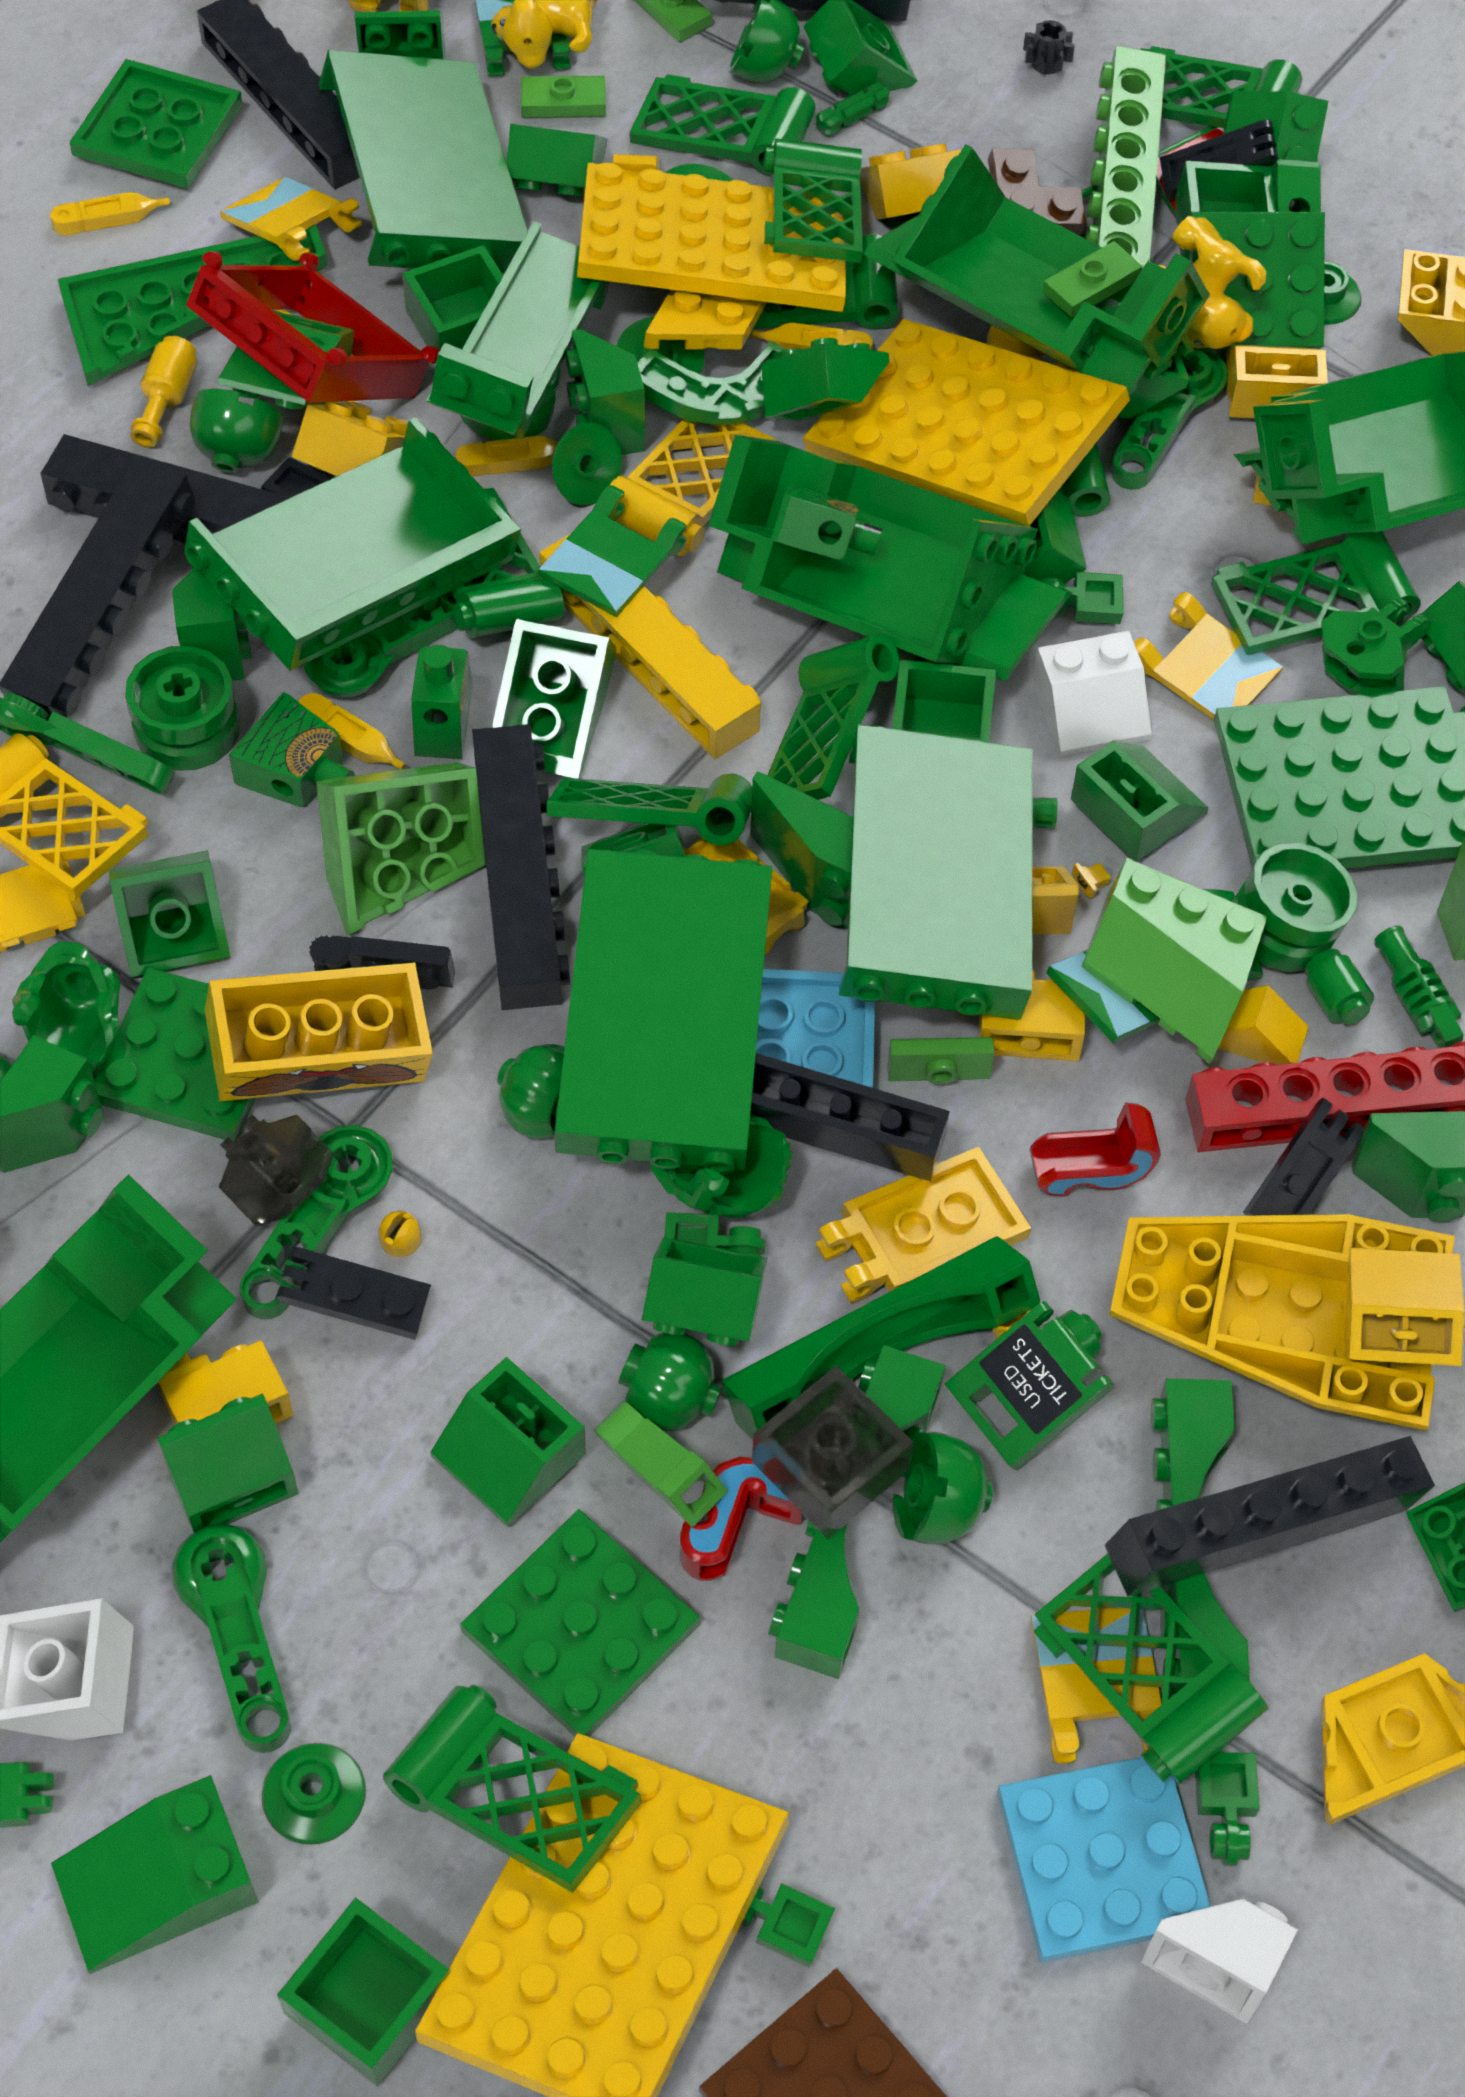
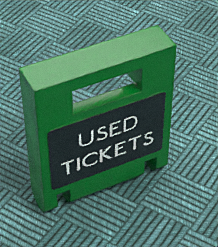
(1036, 1380)

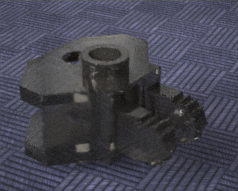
(273, 1168)

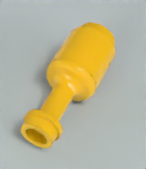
(164, 385)

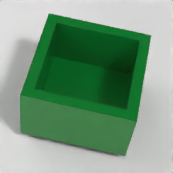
(1223, 189)
(450, 295)
(944, 700)
(704, 1291)
(363, 1991)

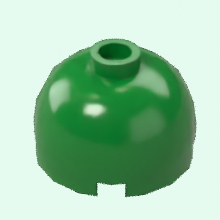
(767, 43)
(234, 431)
(941, 1490)

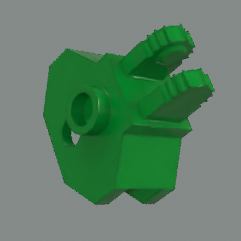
(1370, 647)

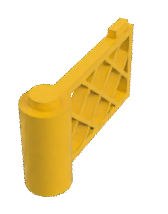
(652, 505)
(26, 768)

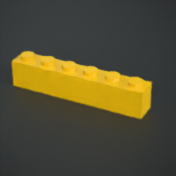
(674, 667)

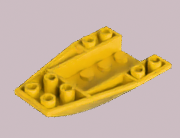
(1272, 1303)

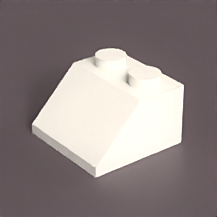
(1092, 693)
(65, 1670)
(1223, 1953)

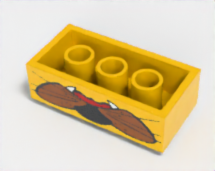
(317, 1031)

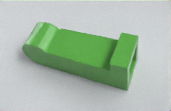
(660, 1461)

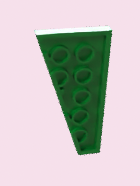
(132, 307)

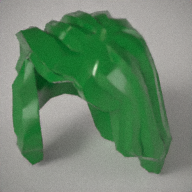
(70, 1002)
(740, 1191)

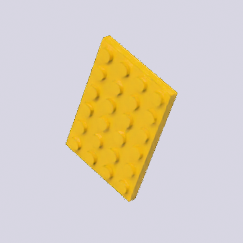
(697, 239)
(971, 421)
(607, 1979)

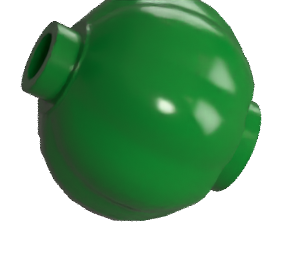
(532, 1090)
(670, 1381)

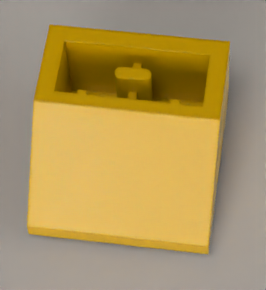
(902, 185)
(1433, 300)
(1268, 371)
(345, 436)
(1404, 1307)

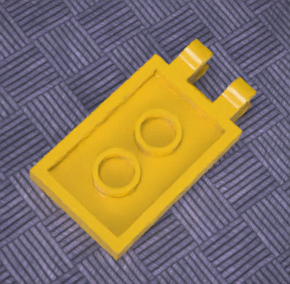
(921, 1224)

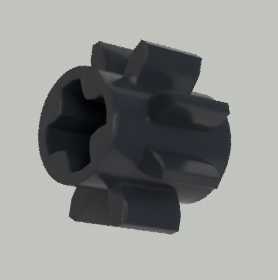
(1049, 47)

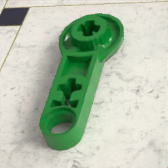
(1168, 419)
(380, 648)
(27, 718)
(322, 1211)
(233, 1618)

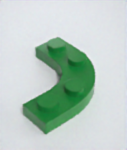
(706, 398)

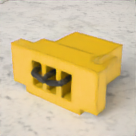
(1090, 878)

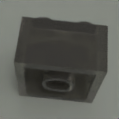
(832, 1451)

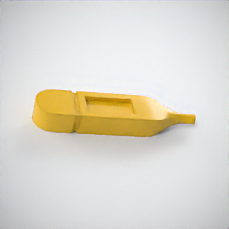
(103, 212)
(800, 335)
(507, 455)
(356, 735)

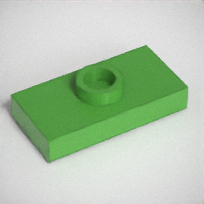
(679, 17)
(563, 96)
(1092, 278)
(940, 1059)

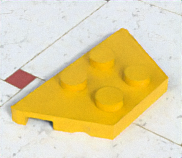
(704, 321)
(1390, 1735)

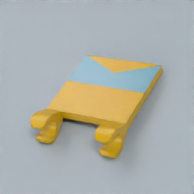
(285, 211)
(1209, 663)
(1072, 1695)

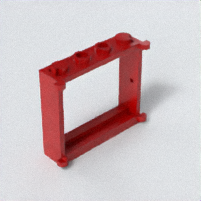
(240, 307)

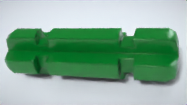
(852, 108)

